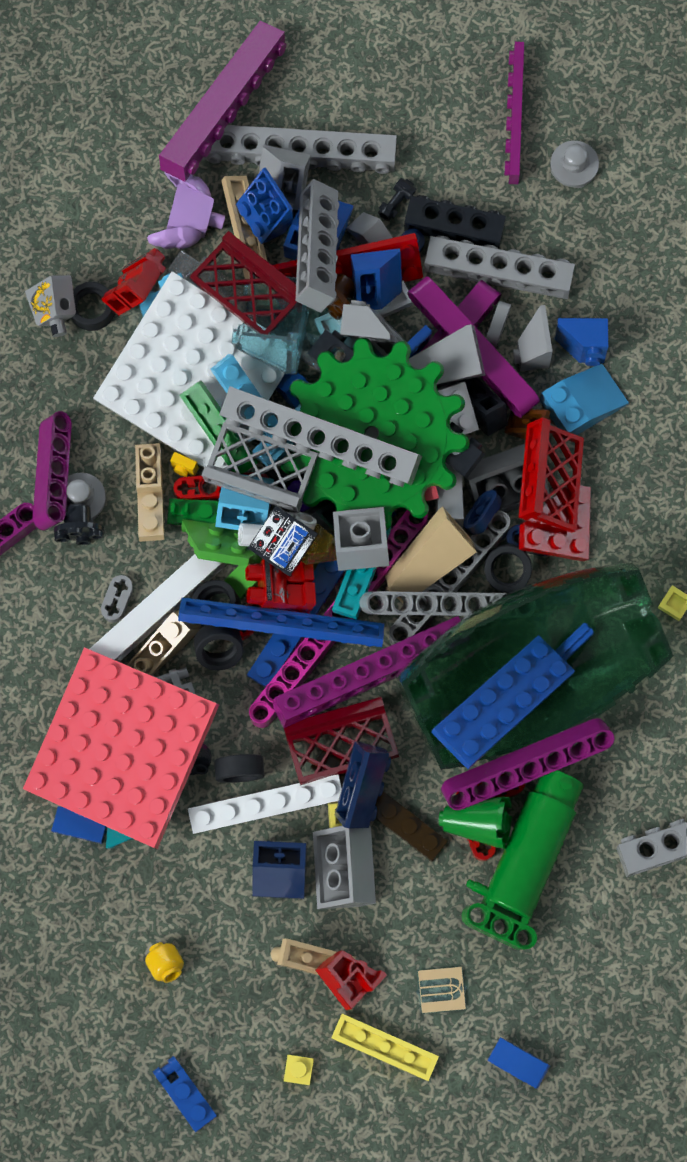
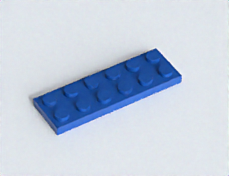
(503, 702)

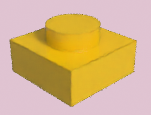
(183, 465)

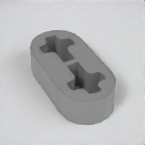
(498, 323)
(111, 597)

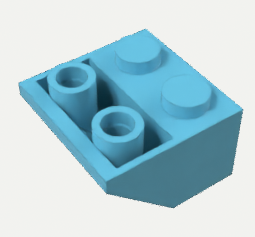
(239, 508)

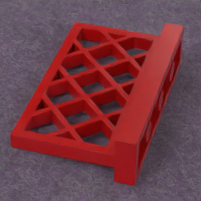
(536, 471)

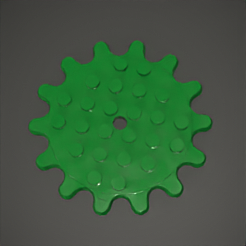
(404, 410)

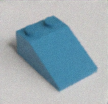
(583, 400)

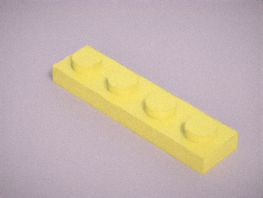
(385, 1047)

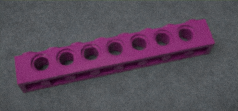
(352, 678)

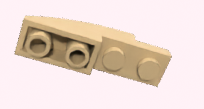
(150, 492)

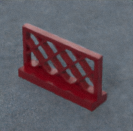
(259, 268)
(330, 723)

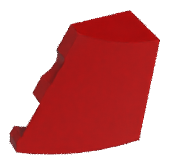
(349, 978)

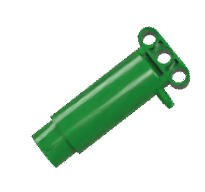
(526, 861)

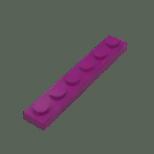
(513, 123)

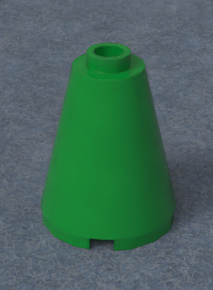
(481, 822)

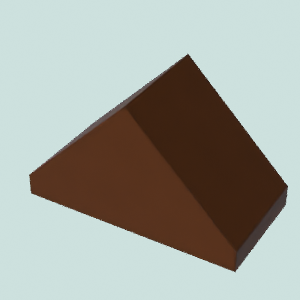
(518, 426)

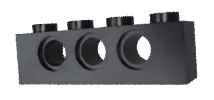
(469, 215)

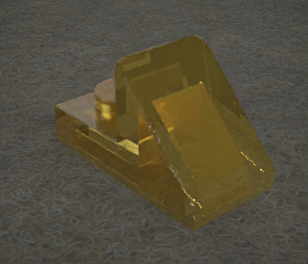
(322, 549)

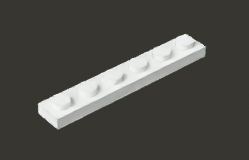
(264, 804)

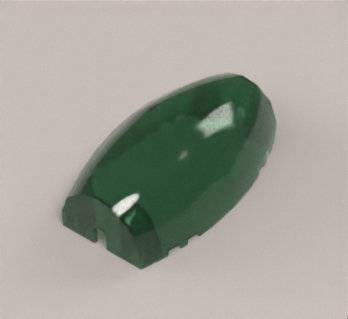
(619, 655)

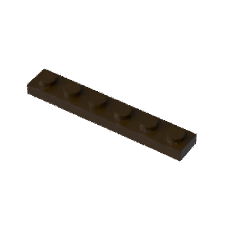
(399, 819)

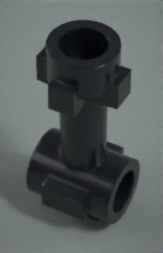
(403, 190)

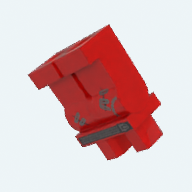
(135, 282)
(279, 590)

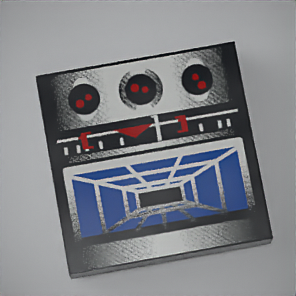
(283, 541)

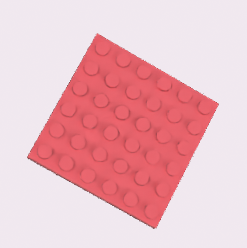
(121, 747)

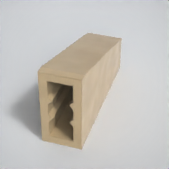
(431, 555)

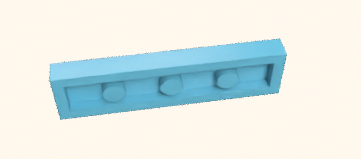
(231, 374)

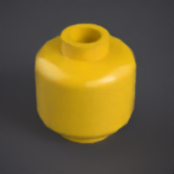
(164, 962)

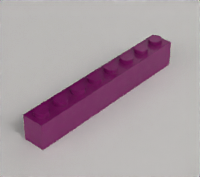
(222, 101)

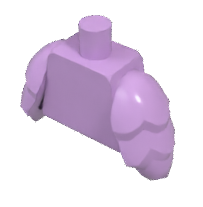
(188, 216)

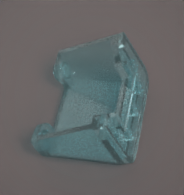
(284, 345)

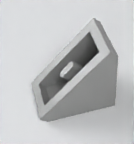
(368, 229)

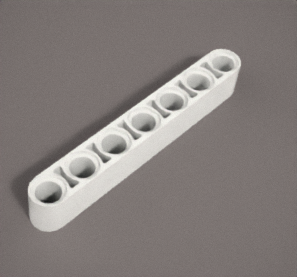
(156, 608)

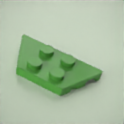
(217, 543)

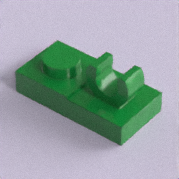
(193, 510)

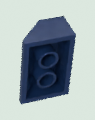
(362, 785)

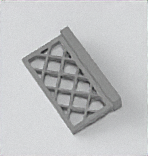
(246, 484)

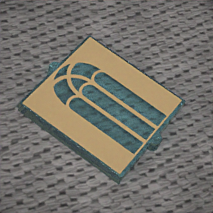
(441, 990)

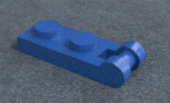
(185, 1095)

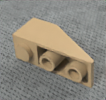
(164, 644)

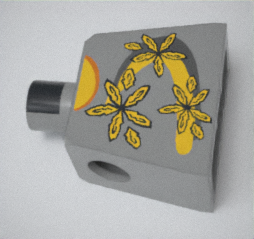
(52, 303)

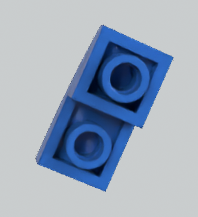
(518, 1063)

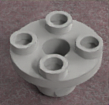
(574, 164)
(87, 490)

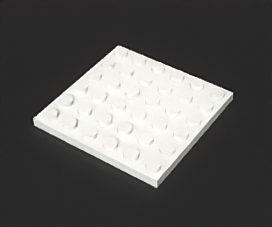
(169, 353)

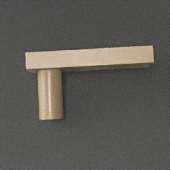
(300, 955)

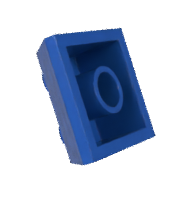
(584, 338)

